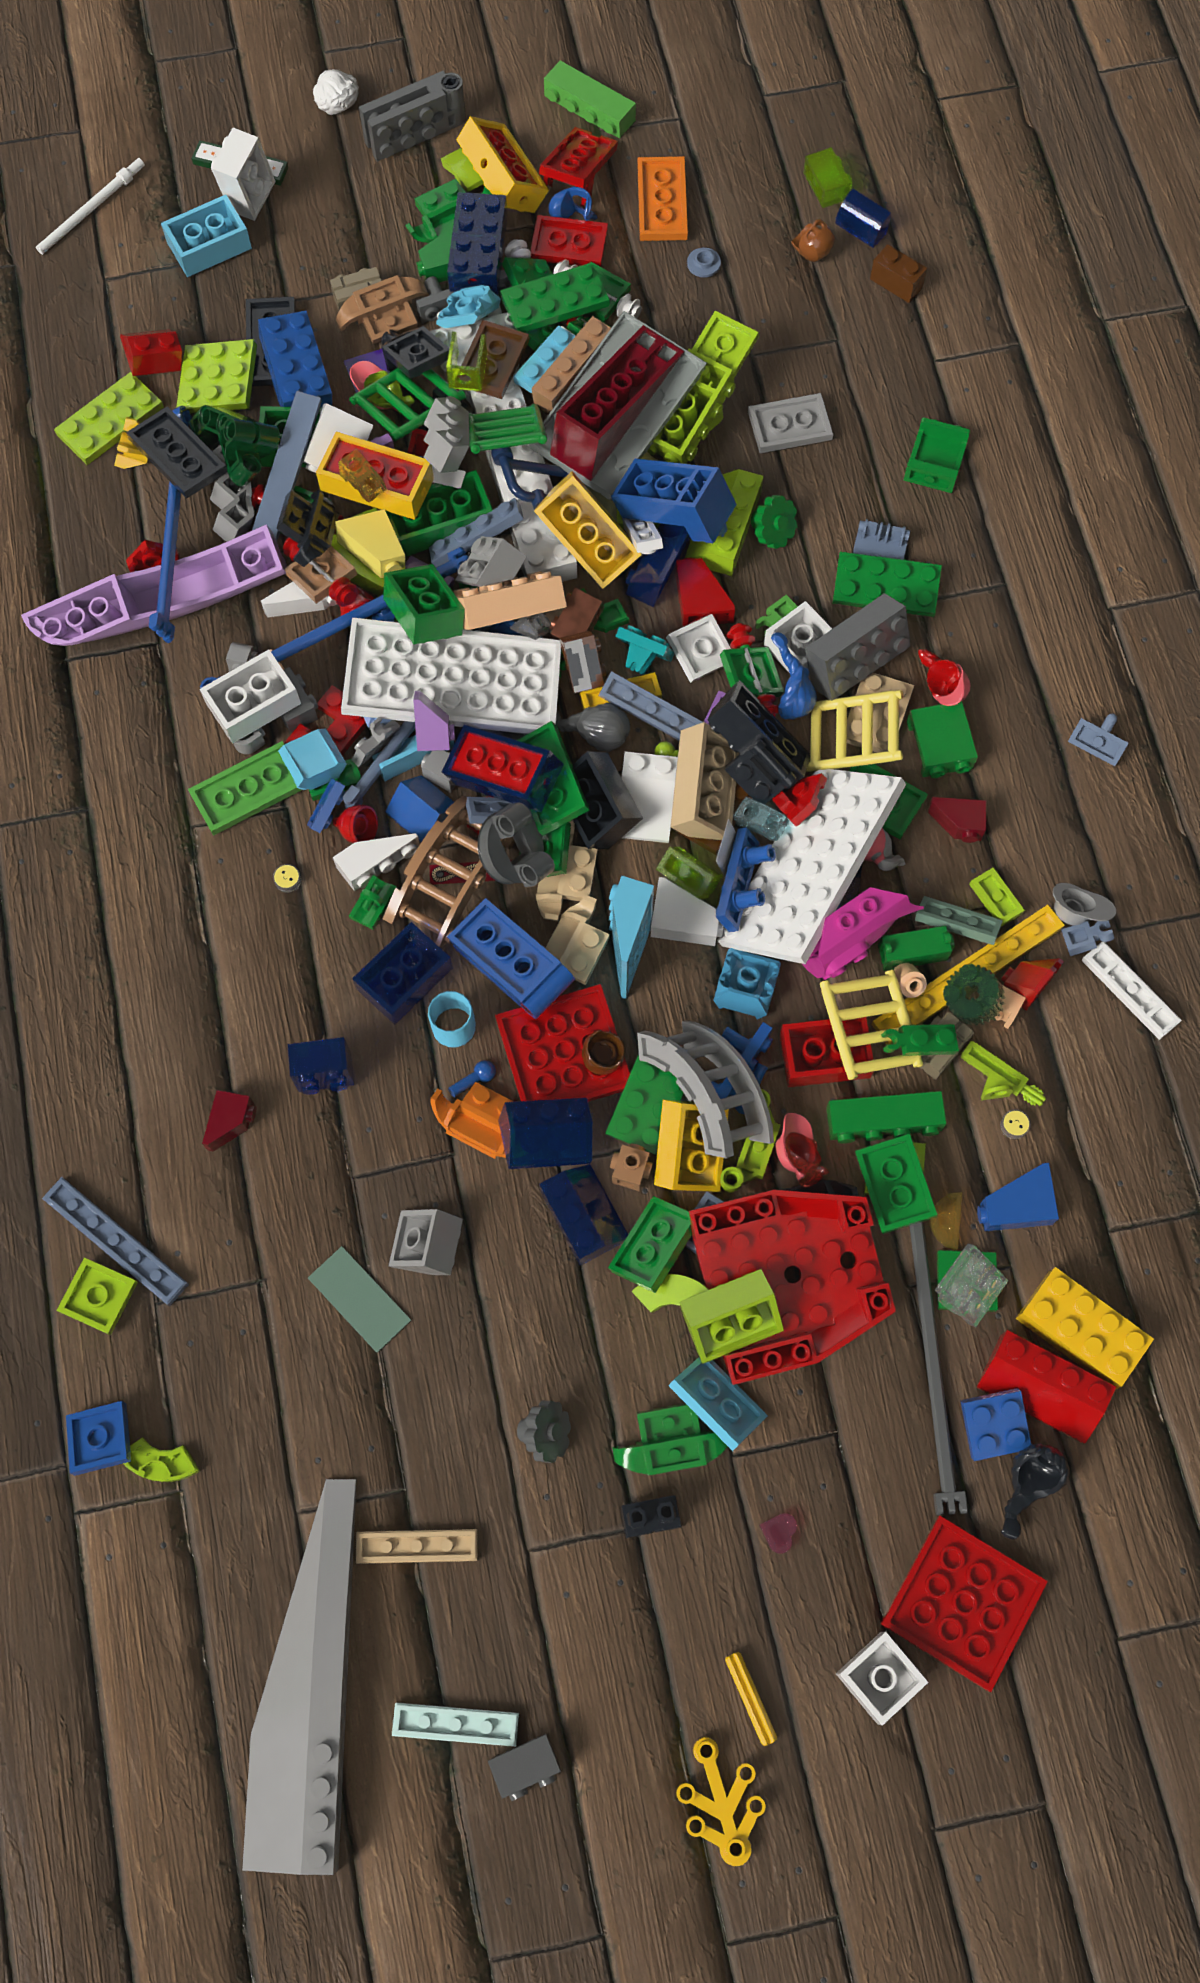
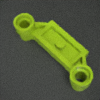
(752, 1159)

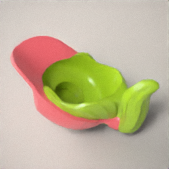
(365, 373)

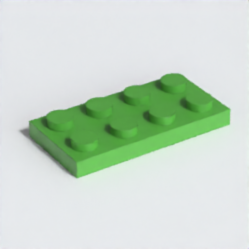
(244, 789)

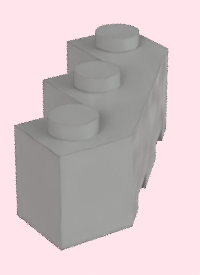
(447, 434)
(234, 503)

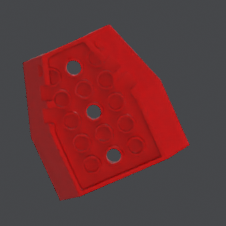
(805, 1231)

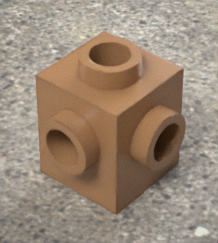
(631, 1176)

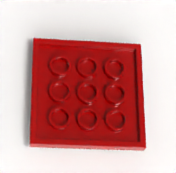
(548, 1049)
(964, 1603)

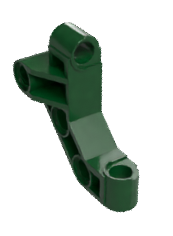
(240, 437)

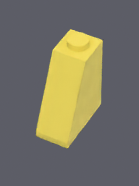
(372, 541)

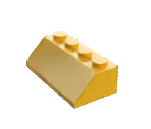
(587, 530)

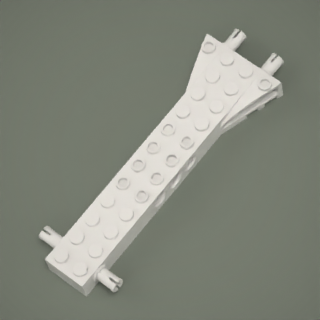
(530, 535)

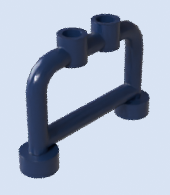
(504, 458)

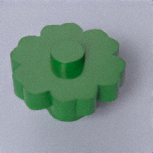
(774, 521)

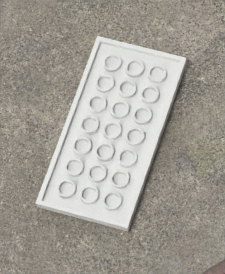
(472, 677)
(815, 866)

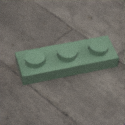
(959, 920)

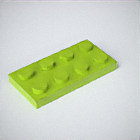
(102, 420)

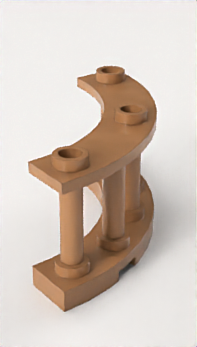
(427, 854)

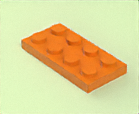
(662, 198)

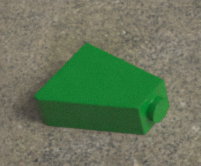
(435, 257)

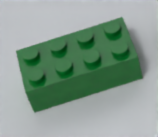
(441, 514)

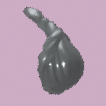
(601, 726)

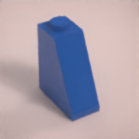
(1021, 1203)

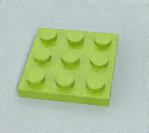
(217, 375)

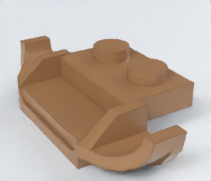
(383, 306)

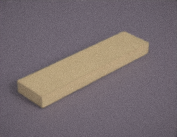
(416, 1546)

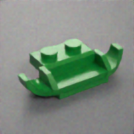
(437, 210)
(669, 1442)

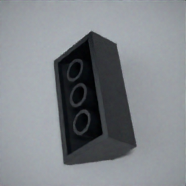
(745, 719)

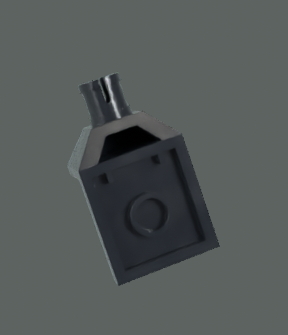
(413, 351)

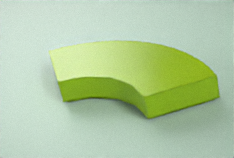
(671, 1291)
(161, 1464)

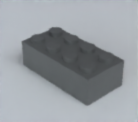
(858, 646)

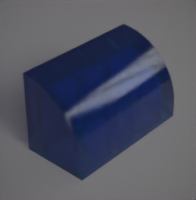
(863, 218)

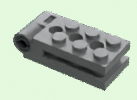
(413, 114)

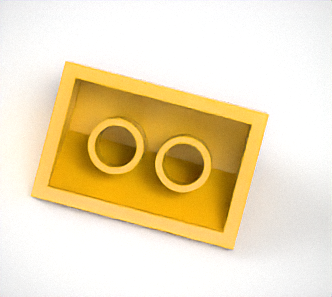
(681, 1151)

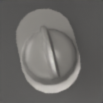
(1079, 905)

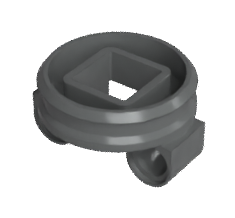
(531, 864)

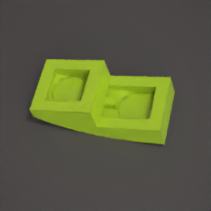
(462, 169)

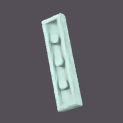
(455, 1724)

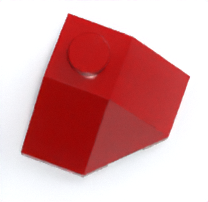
(1031, 978)

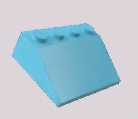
(630, 926)

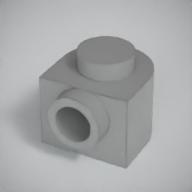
(239, 654)
(250, 742)

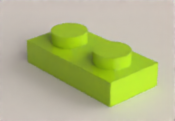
(996, 896)

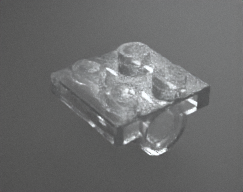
(971, 1285)

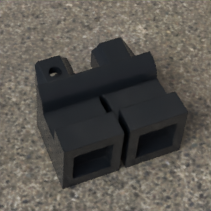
(650, 1516)

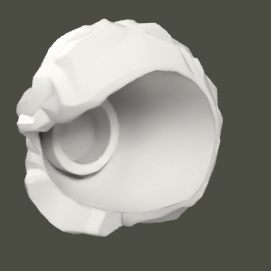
(335, 91)

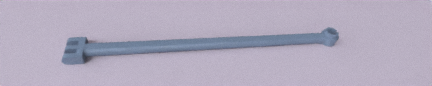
(355, 793)

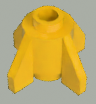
(132, 455)

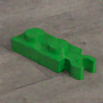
(923, 1040)

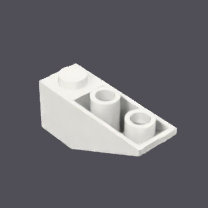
(373, 857)

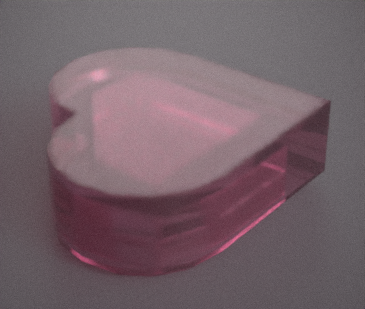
(779, 1532)

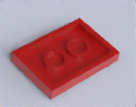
(569, 239)

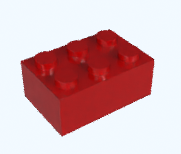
(813, 1053)

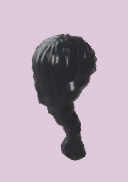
(1035, 1475)

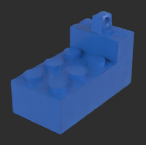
(676, 496)

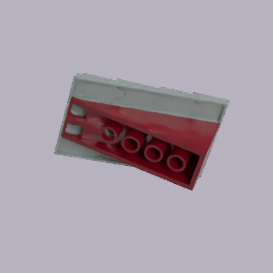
(618, 404)

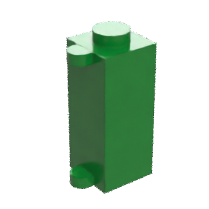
(916, 947)

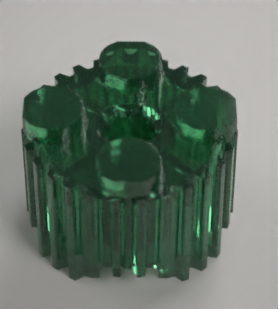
(964, 984)

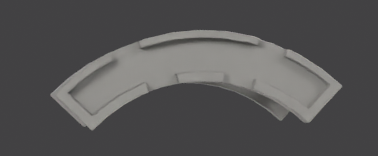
(697, 1085)

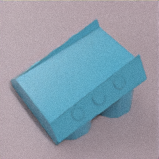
(468, 306)
(312, 759)

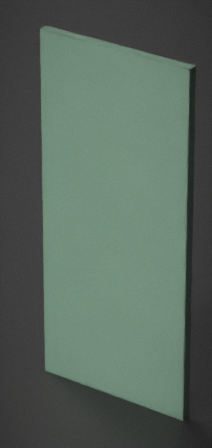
(359, 1299)

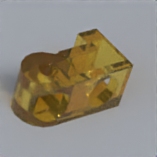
(361, 476)

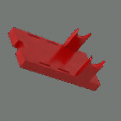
(578, 159)

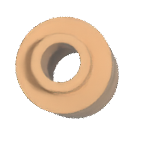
(910, 980)

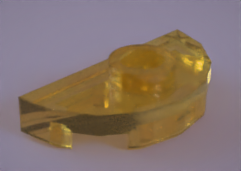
(947, 1224)

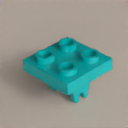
(642, 649)

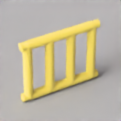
(867, 756)
(845, 1042)

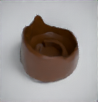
(603, 1052)

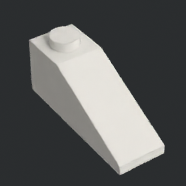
(292, 601)

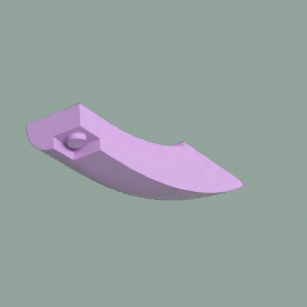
(128, 600)

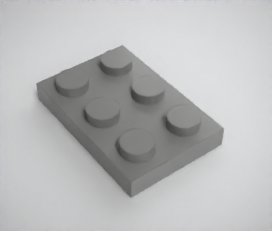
(790, 423)

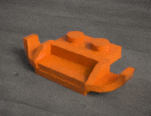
(473, 1118)

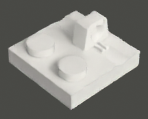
(699, 647)

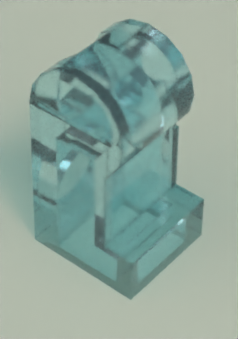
(761, 819)

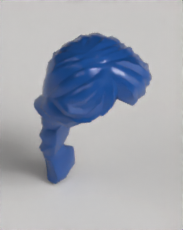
(799, 691)

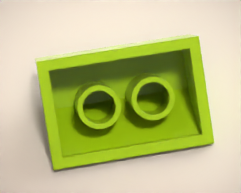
(732, 1316)

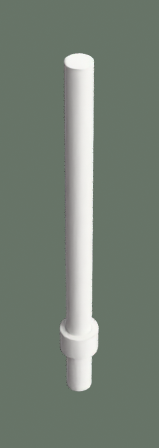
(123, 177)

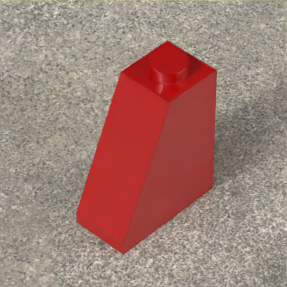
(701, 593)

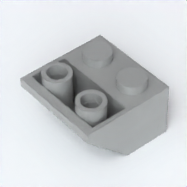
(490, 562)

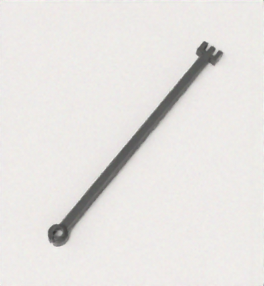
(935, 1378)

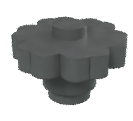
(545, 1431)

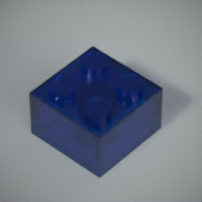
(321, 1065)

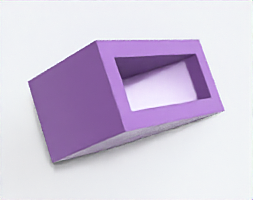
(431, 725)

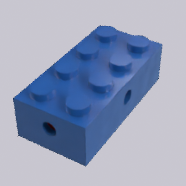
(293, 357)

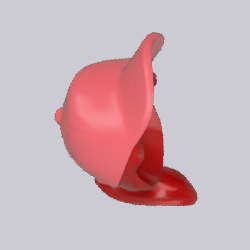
(945, 679)

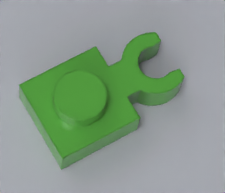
(776, 612)

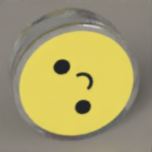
(287, 878)
(1015, 1124)

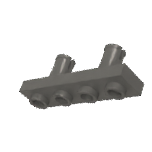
(436, 301)

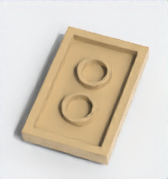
(873, 684)

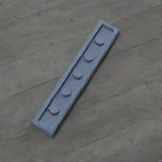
(288, 459)
(115, 1241)

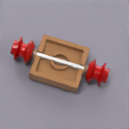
(323, 575)

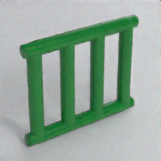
(415, 420)
(506, 428)

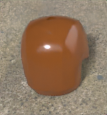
(814, 242)

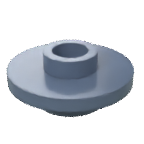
(703, 262)

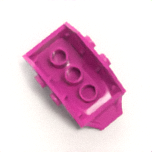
(854, 929)

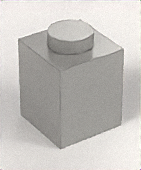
(432, 769)

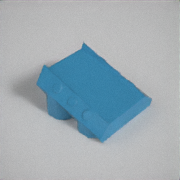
(747, 983)

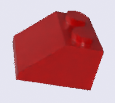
(152, 351)

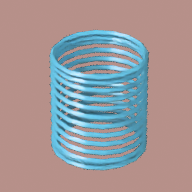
(446, 1001)

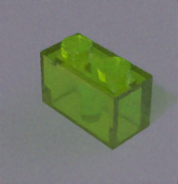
(827, 177)
(689, 872)

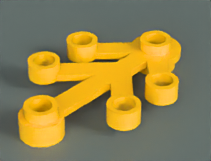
(723, 1807)

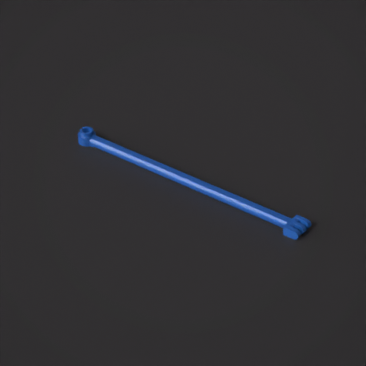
(455, 559)
(160, 620)

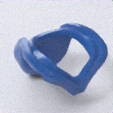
(563, 205)

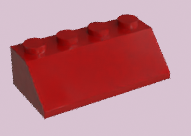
(1049, 1385)

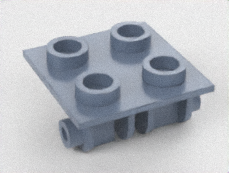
(881, 540)

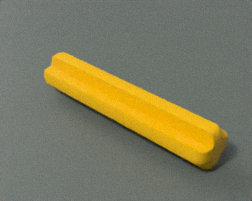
(751, 1698)

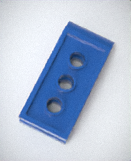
(511, 958)

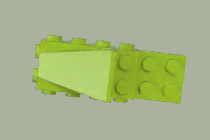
(724, 348)

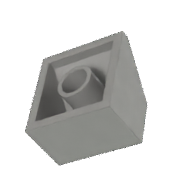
(426, 1241)

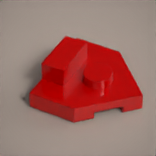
(147, 556)
(801, 798)

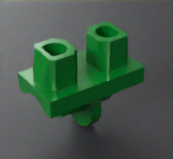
(372, 902)

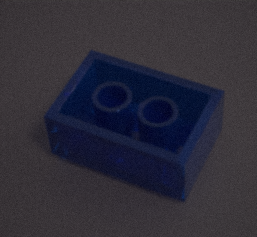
(402, 973)

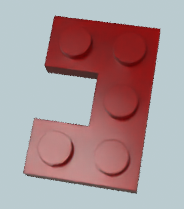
(344, 728)

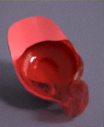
(798, 1150)

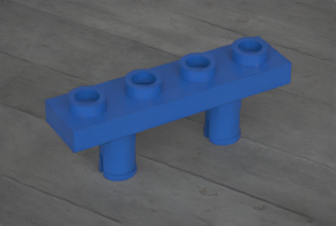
(738, 877)
(748, 1050)

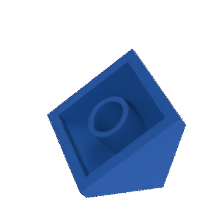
(418, 806)

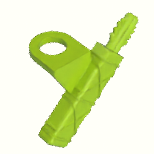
(1001, 1078)

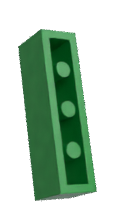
(885, 1116)

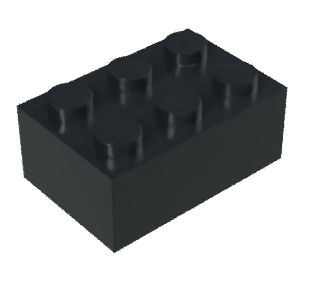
(609, 801)

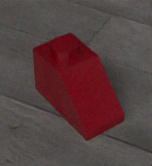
(960, 817)
(228, 1119)

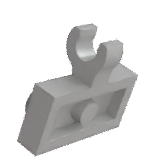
(380, 737)

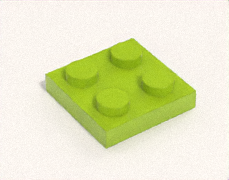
(97, 1296)

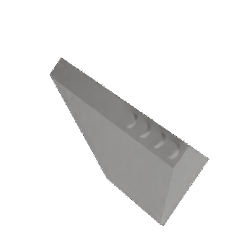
(302, 1711)

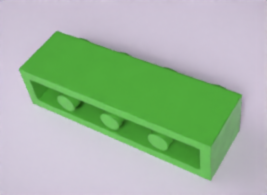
(589, 99)

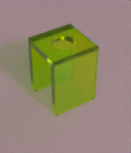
(475, 373)

